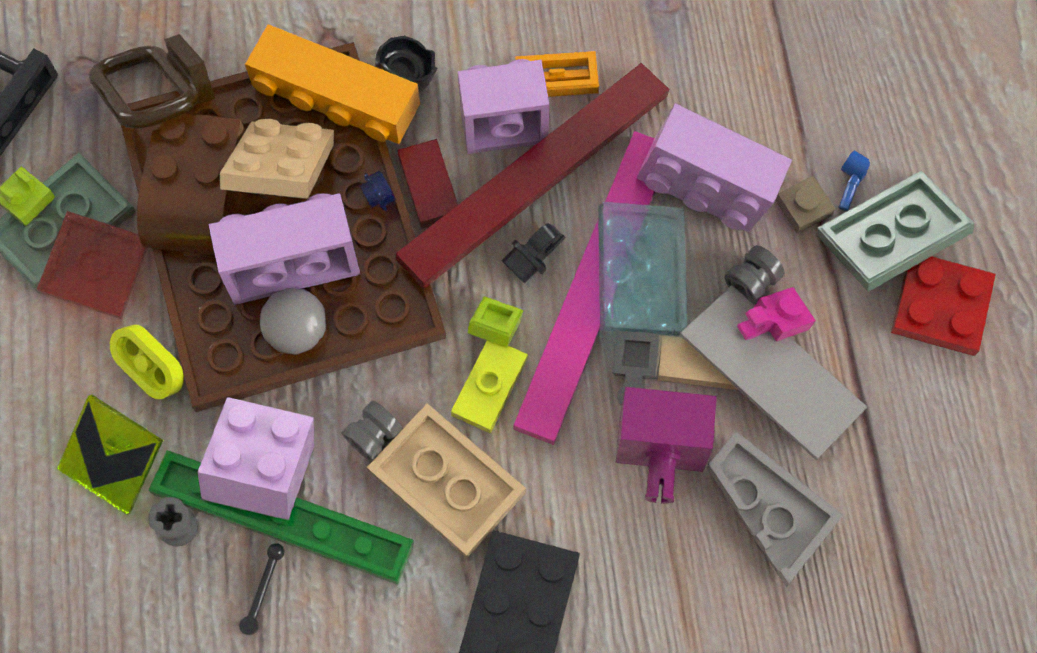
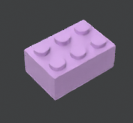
(713, 169)
(284, 248)

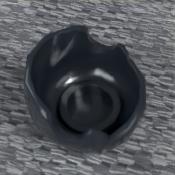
(408, 60)

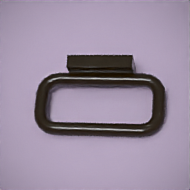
(181, 68)

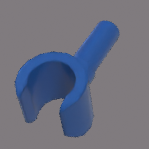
(857, 168)

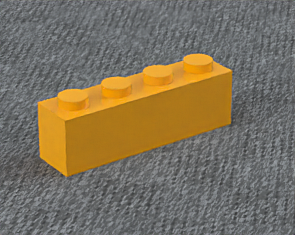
(333, 84)

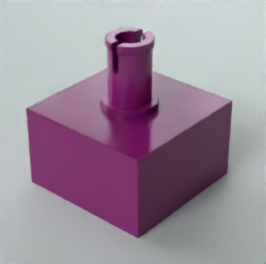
(665, 434)

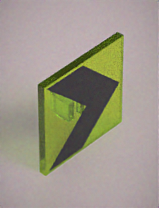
(109, 454)

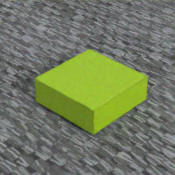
(495, 321)

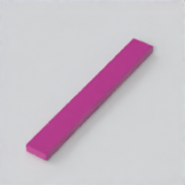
(579, 317)

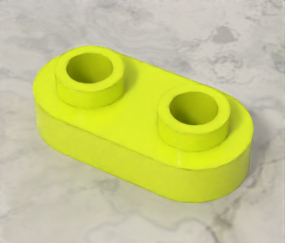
(146, 361)

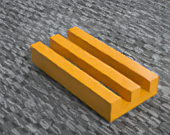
(569, 82)

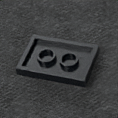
(520, 597)

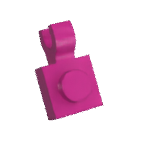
(778, 313)

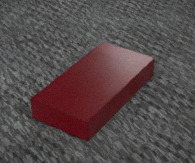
(427, 181)

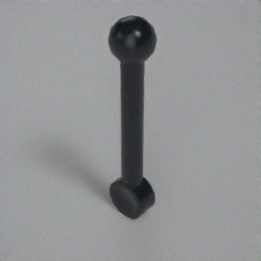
(249, 624)

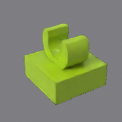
(24, 196)

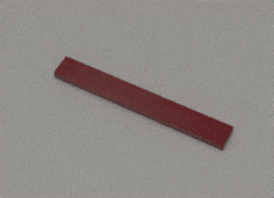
(531, 176)

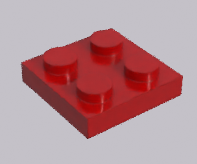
(944, 305)

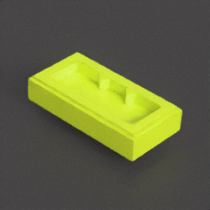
(489, 386)

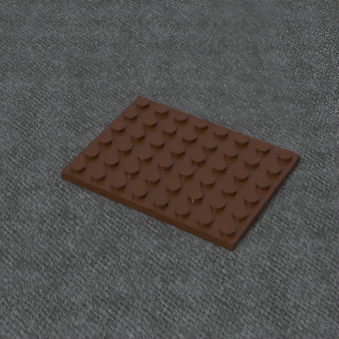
(364, 314)

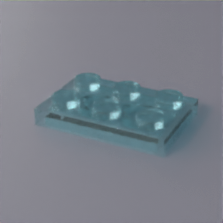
(642, 268)

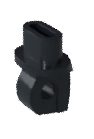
(528, 258)

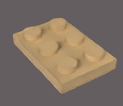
(277, 159)
(447, 480)

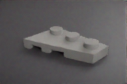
(773, 505)

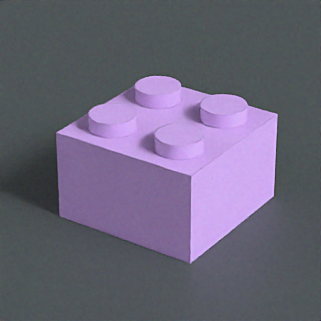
(503, 105)
(256, 458)

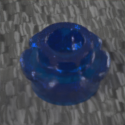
(377, 190)

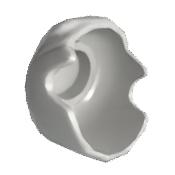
(293, 321)

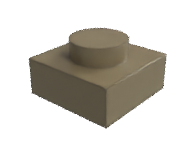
(805, 204)

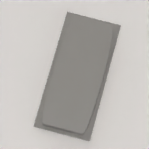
(774, 375)

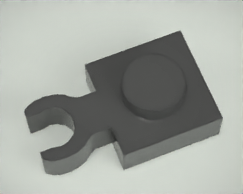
(636, 358)

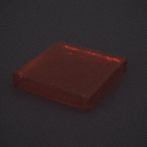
(93, 265)

